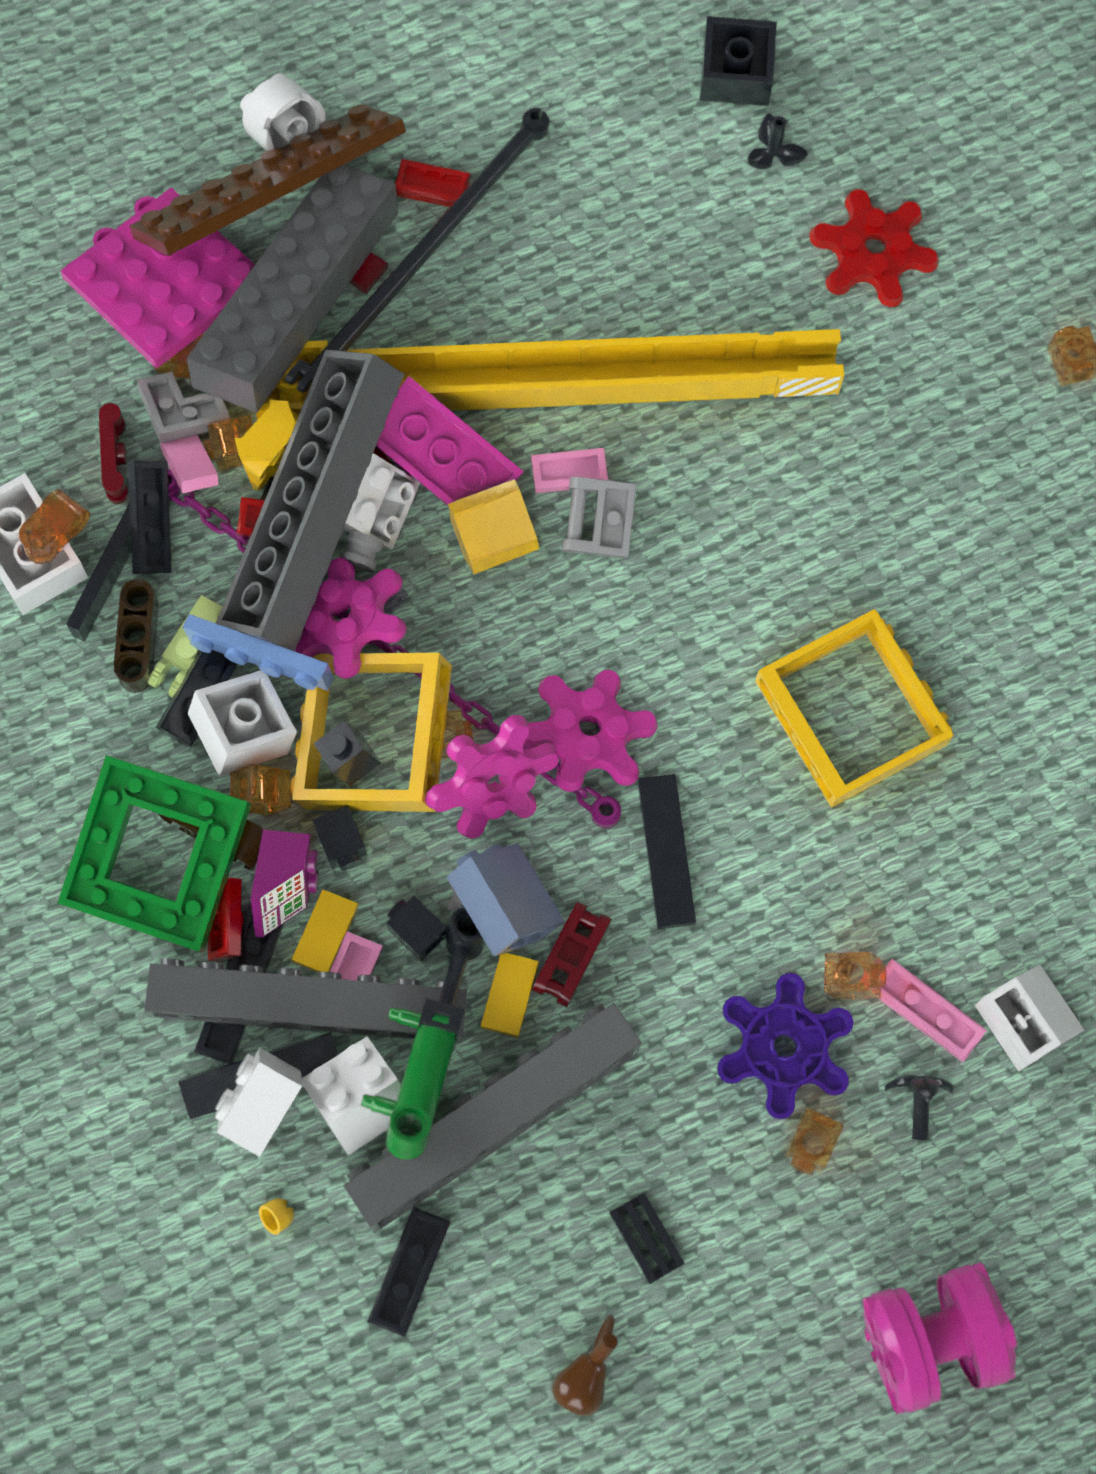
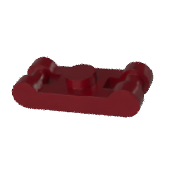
(112, 453)
(571, 954)

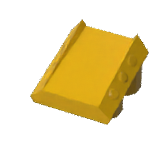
(266, 442)
(493, 526)

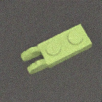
(180, 651)

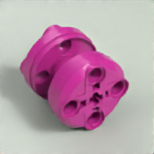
(966, 1329)

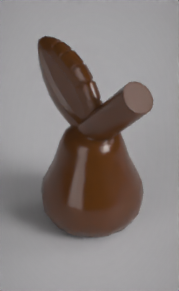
(582, 1383)

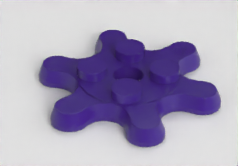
(788, 1018)

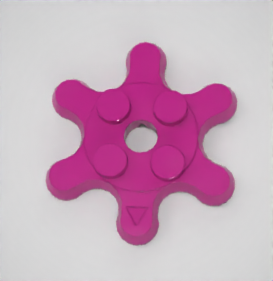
(364, 624)
(584, 752)
(479, 764)

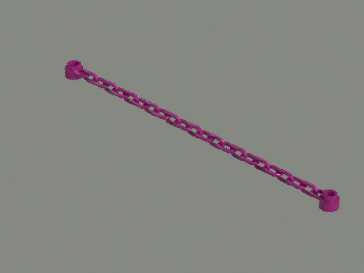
(487, 722)

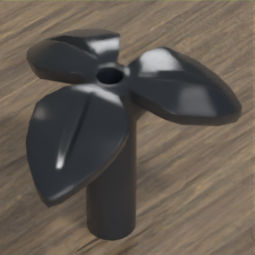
(771, 134)
(924, 1090)

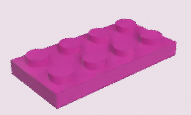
(440, 447)

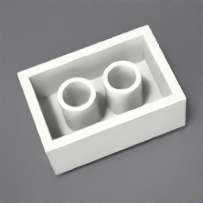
(26, 581)

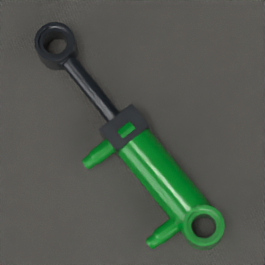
(432, 1048)

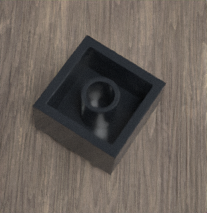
(738, 61)

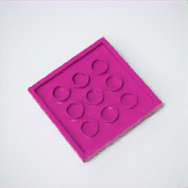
(154, 297)

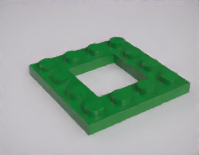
(88, 876)

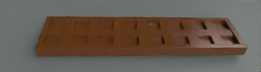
(266, 179)

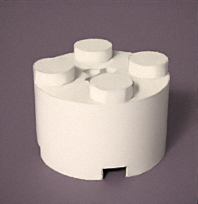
(280, 112)

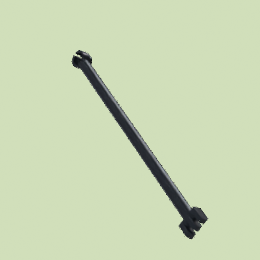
(427, 245)

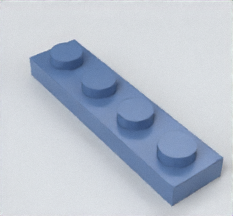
(269, 657)

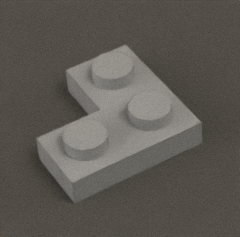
(178, 416)

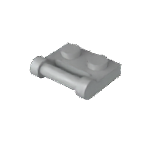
(611, 521)

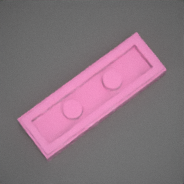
(930, 1012)

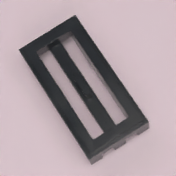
(629, 1207)

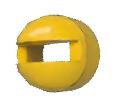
(277, 1209)

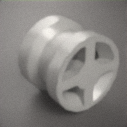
(362, 551)

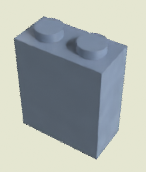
(504, 898)

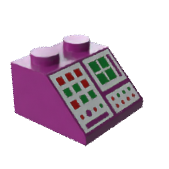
(282, 879)

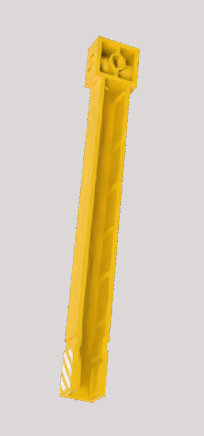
(608, 370)

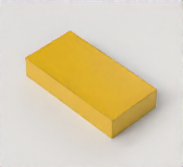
(324, 932)
(509, 994)

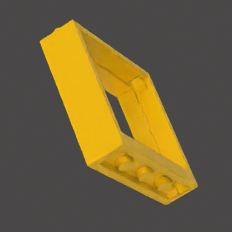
(801, 735)
(427, 742)

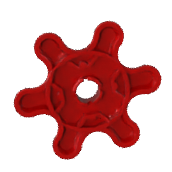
(878, 269)

